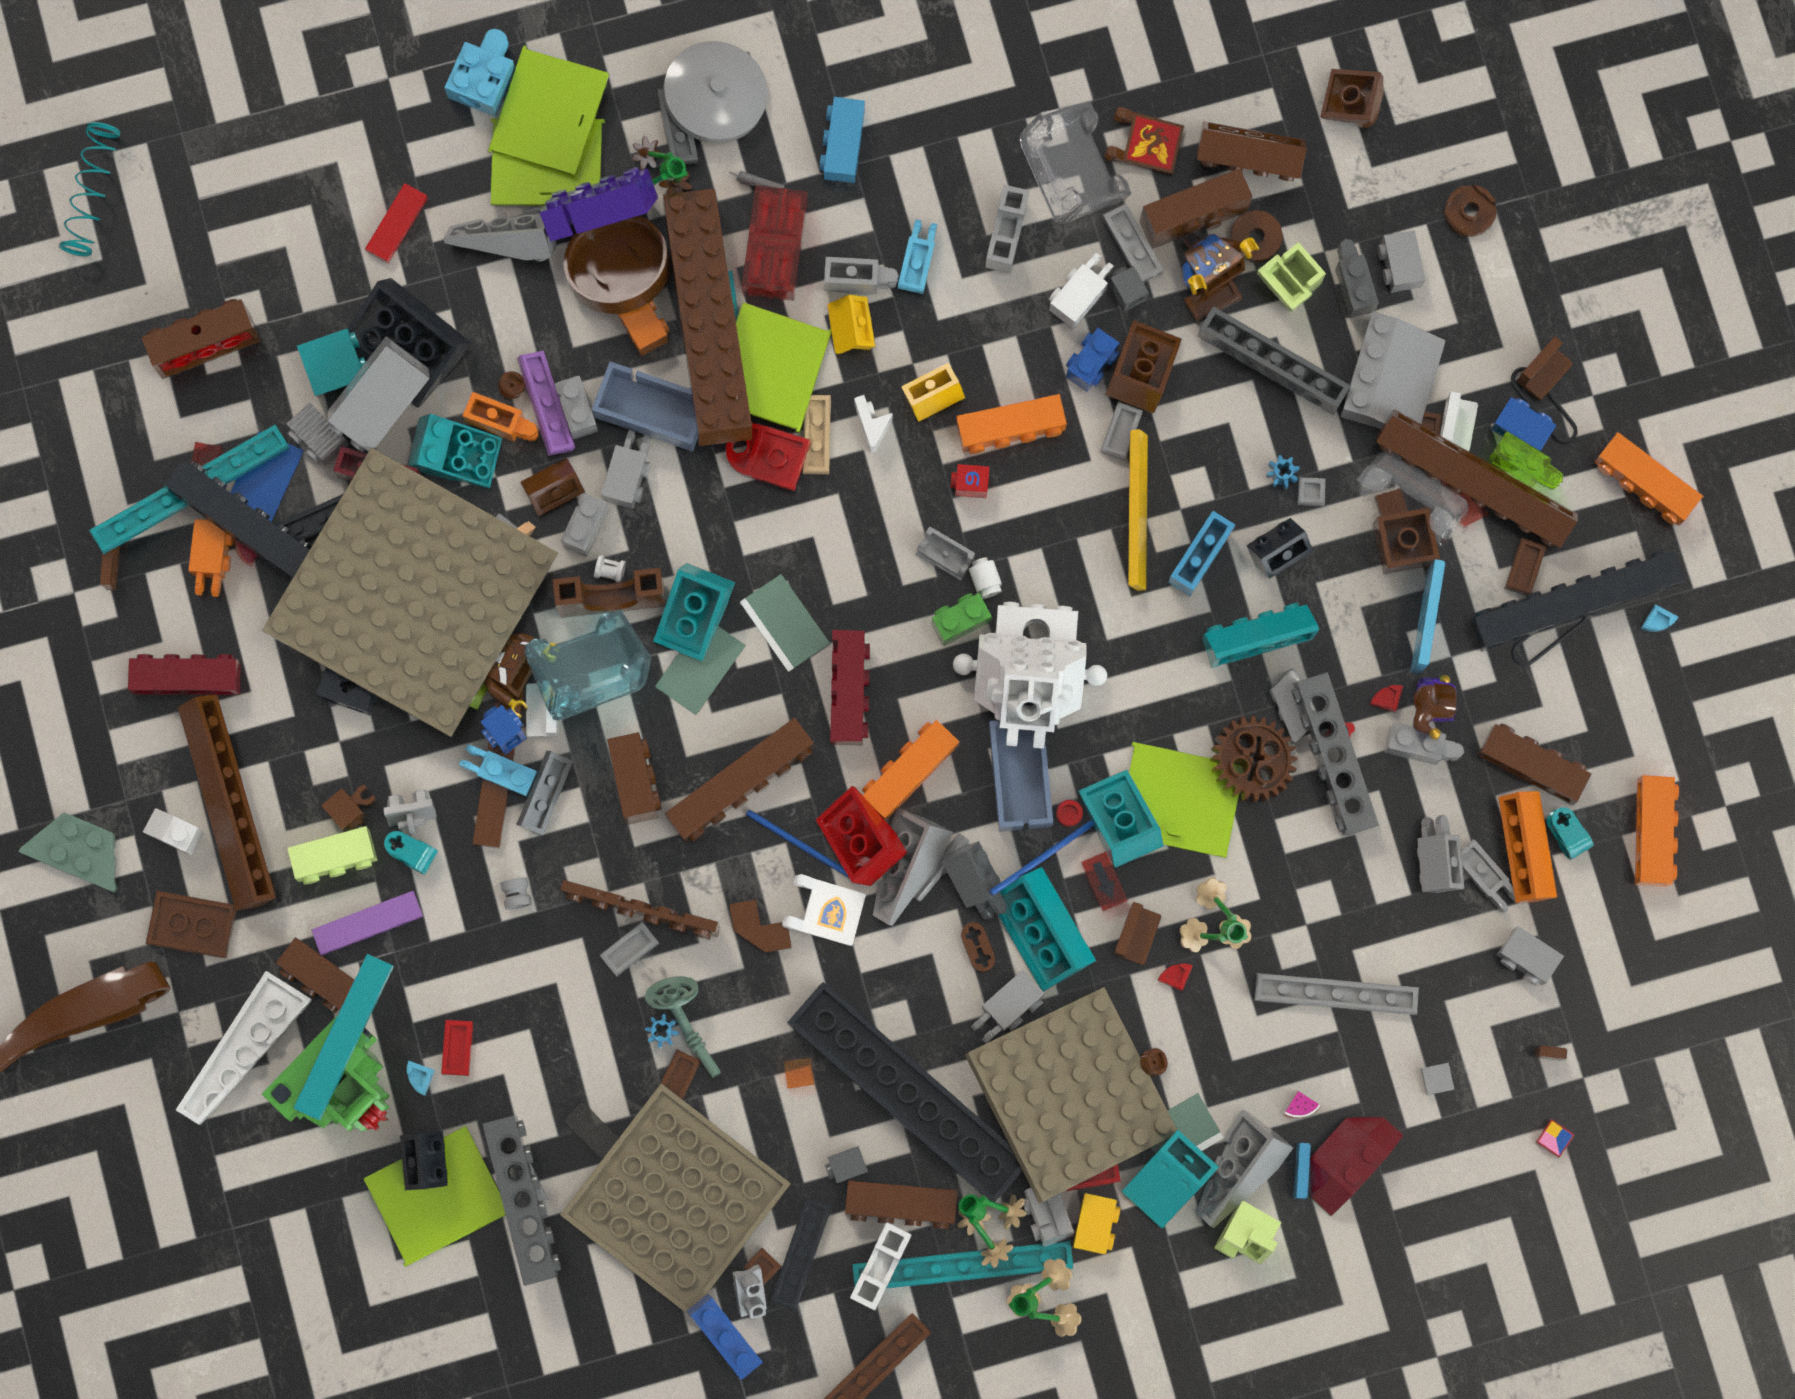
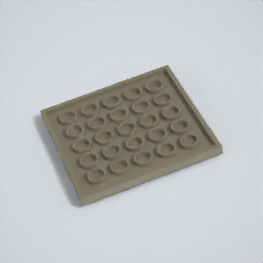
(1071, 1094)
(675, 1199)

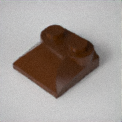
(1353, 97)

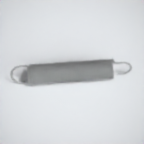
(754, 180)

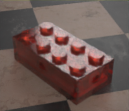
(774, 243)

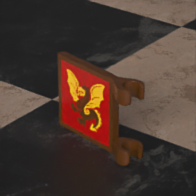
(1150, 142)

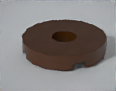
(1261, 222)
(1465, 224)

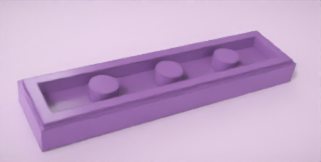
(546, 403)
(367, 923)

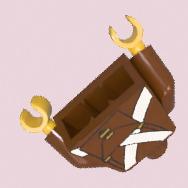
(510, 672)

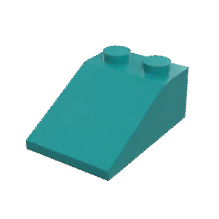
(693, 611)
(1121, 818)

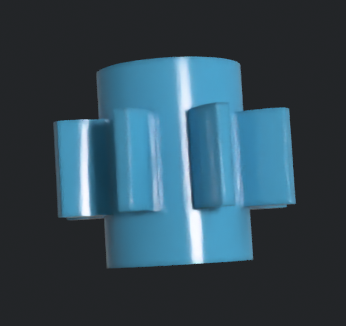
(1276, 467)
(654, 1031)

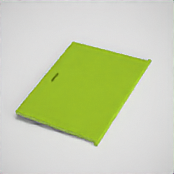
(548, 111)
(529, 184)
(779, 363)
(1185, 798)
(438, 1216)

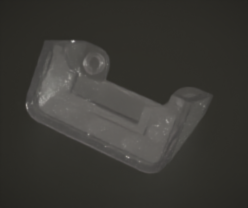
(1069, 164)
(1447, 505)

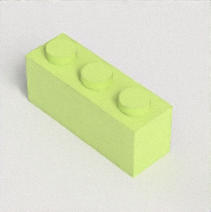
(332, 855)

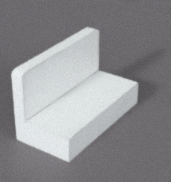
(1458, 420)
(538, 719)

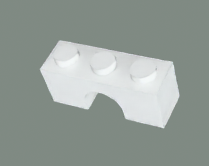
(1059, 623)
(880, 1266)

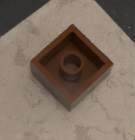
(1405, 541)

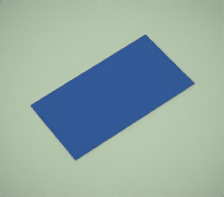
(268, 482)

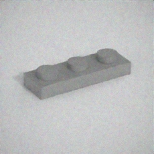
(1132, 242)

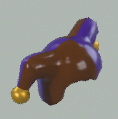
(1434, 702)

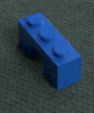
(724, 1336)

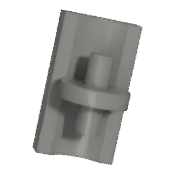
(410, 814)
(750, 1292)

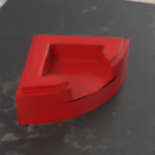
(1387, 698)
(1176, 975)

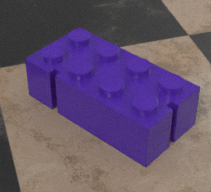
(598, 203)

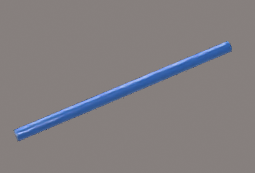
(796, 842)
(1041, 858)

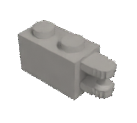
(857, 275)
(626, 473)
(1410, 744)
(1439, 857)
(1010, 1004)

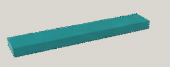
(343, 1037)

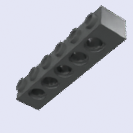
(1273, 360)
(1364, 815)
(496, 1133)

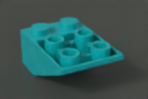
(454, 451)
(1170, 1179)

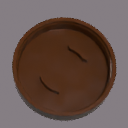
(617, 265)

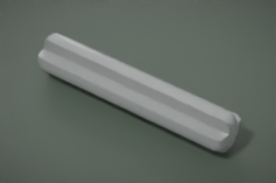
(958, 842)

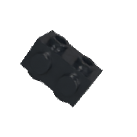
(1279, 547)
(424, 1160)

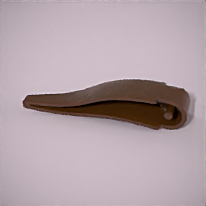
(85, 1008)

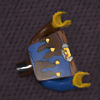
(1214, 261)

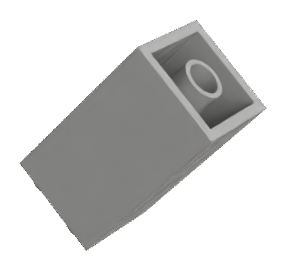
(377, 395)

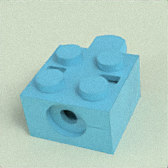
(482, 74)

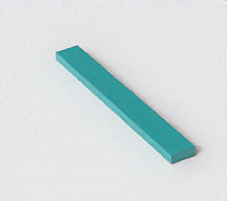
(164, 504)
(969, 1265)

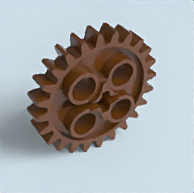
(1276, 766)

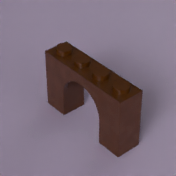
(582, 599)

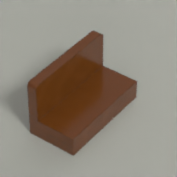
(1545, 370)
(552, 486)
(1137, 934)

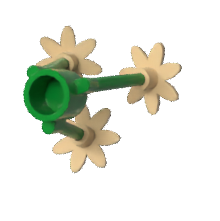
(974, 1212)

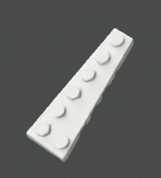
(252, 1033)

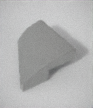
(1288, 710)

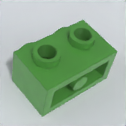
(960, 619)

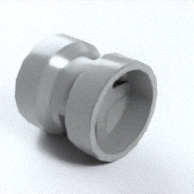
(512, 889)

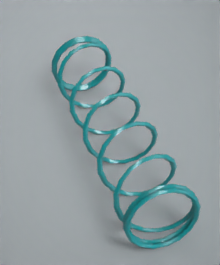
(73, 243)

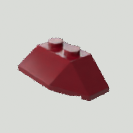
(1349, 1159)

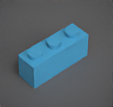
(842, 139)
(1201, 553)

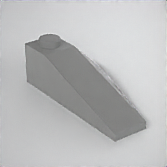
(513, 236)
(925, 848)
(1246, 1163)

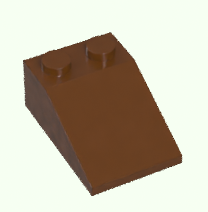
(1143, 366)

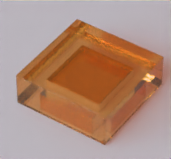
(799, 1073)

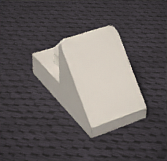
(873, 428)

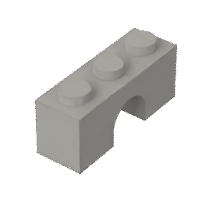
(1007, 229)

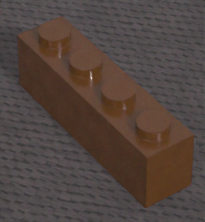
(1534, 764)
(902, 1203)

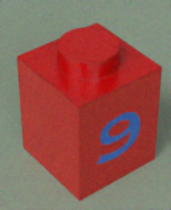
(970, 481)

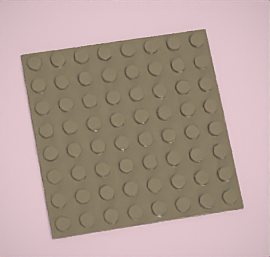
(410, 592)

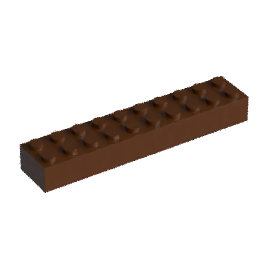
(707, 317)

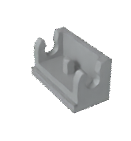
(945, 553)

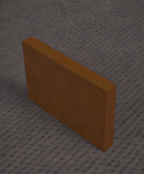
(191, 924)

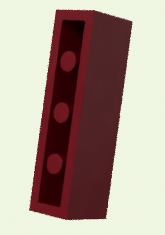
(184, 675)

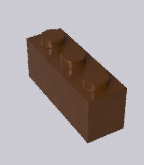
(315, 973)

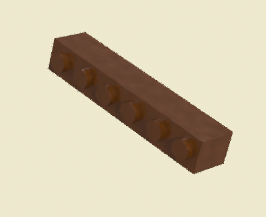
(739, 780)

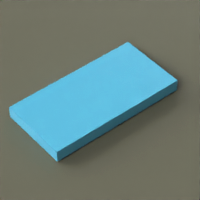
(1427, 617)

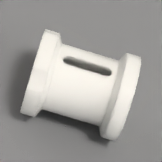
(610, 569)

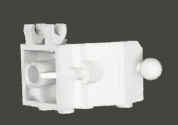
(1029, 671)

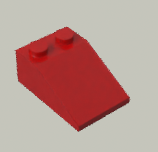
(860, 838)

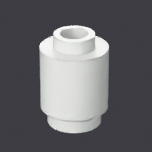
(985, 578)

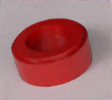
(1069, 813)

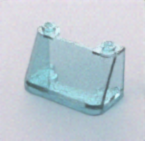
(589, 667)

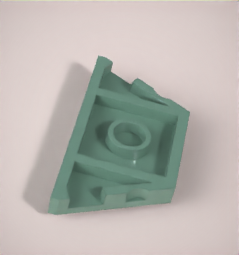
(76, 849)

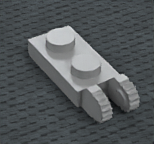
(1486, 874)

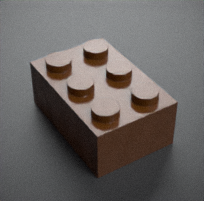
(634, 778)

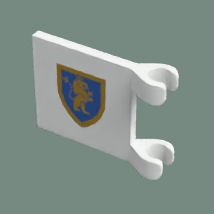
(830, 912)

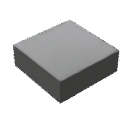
(1311, 491)
(1437, 1079)

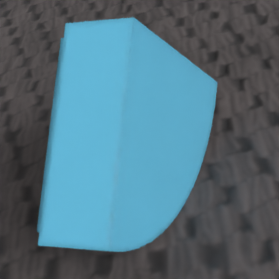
(1658, 619)
(419, 1077)

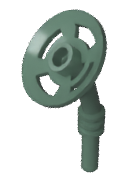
(674, 1001)

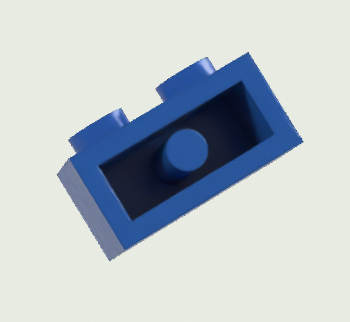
(1524, 423)

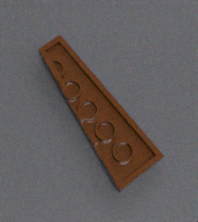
(600, 899)

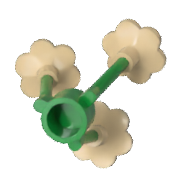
(1233, 930)
(1025, 1299)

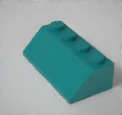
(1260, 635)
(1043, 930)

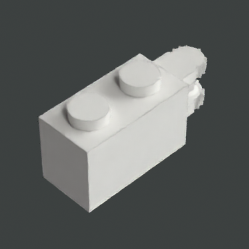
(1080, 292)

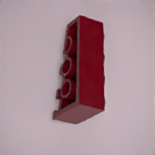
(848, 688)

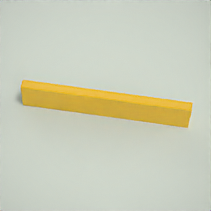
(1138, 510)

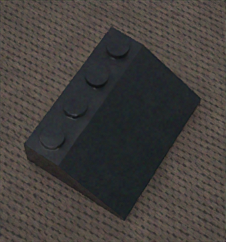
(411, 325)

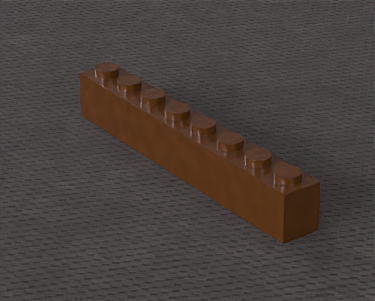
(1477, 479)
(226, 802)

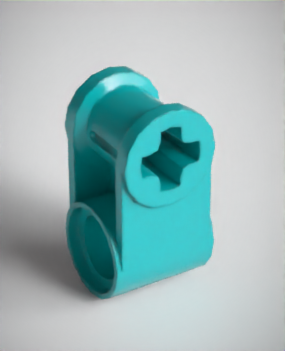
(1570, 835)
(413, 854)

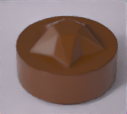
(511, 385)
(1153, 1062)

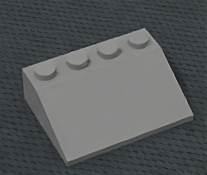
(1392, 372)

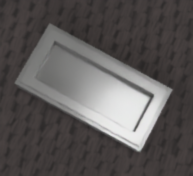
(1118, 434)
(629, 949)

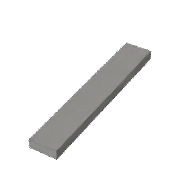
(1336, 994)

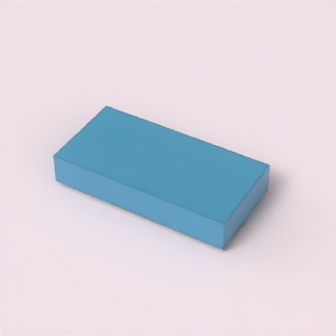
(1301, 1171)

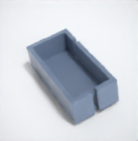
(647, 406)
(1020, 781)

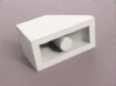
(173, 831)

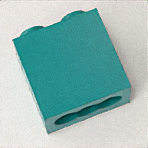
(331, 361)

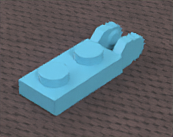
(917, 259)
(501, 771)

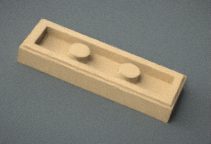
(818, 432)

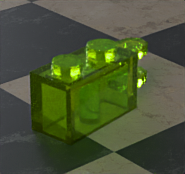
(1525, 462)

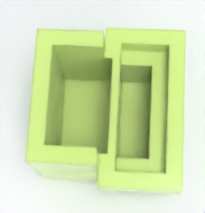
(1292, 276)
(1249, 1233)

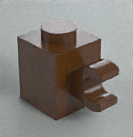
(346, 809)

